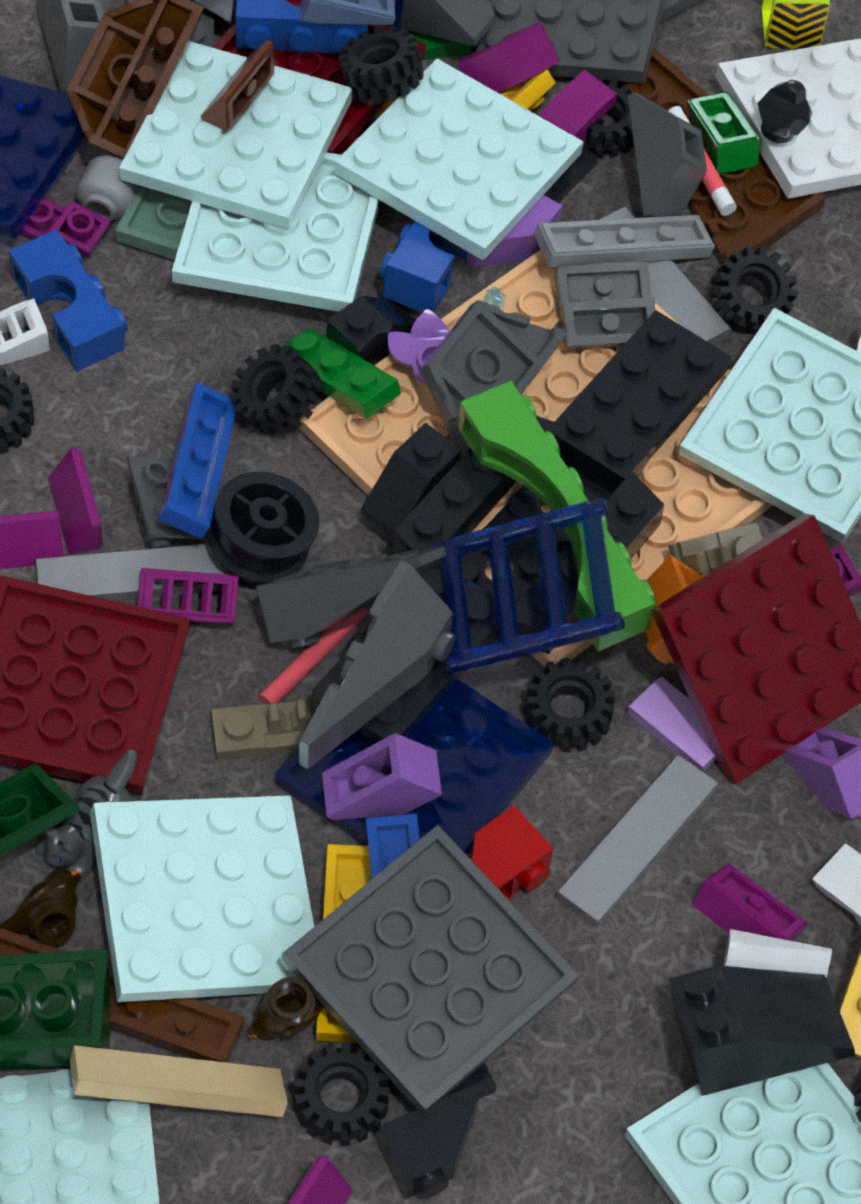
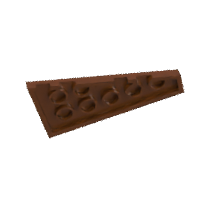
(762, 206)

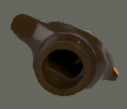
(48, 909)
(285, 1010)

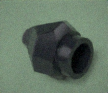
(784, 111)

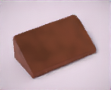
(241, 88)

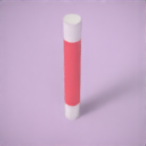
(712, 179)

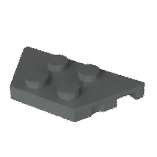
(483, 353)

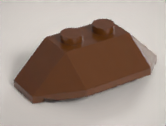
(129, 69)

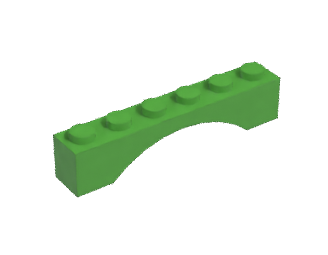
(509, 439)

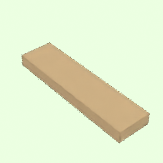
(177, 1081)

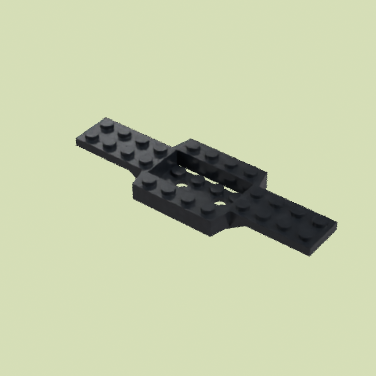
(608, 441)

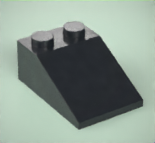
(756, 1024)

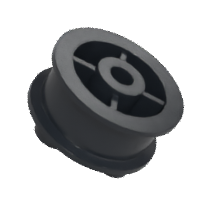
(262, 527)

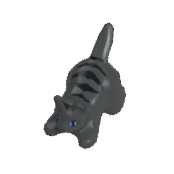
(72, 839)

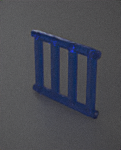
(558, 632)

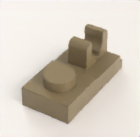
(715, 549)
(259, 728)

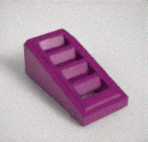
(228, 598)

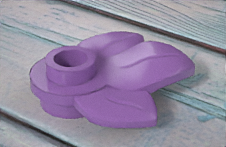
(417, 346)

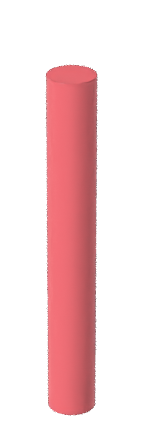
(309, 659)

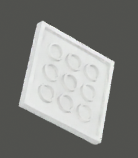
(829, 147)

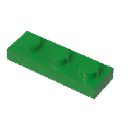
(345, 374)

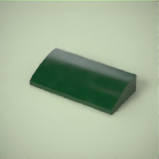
(31, 805)
(52, 1005)

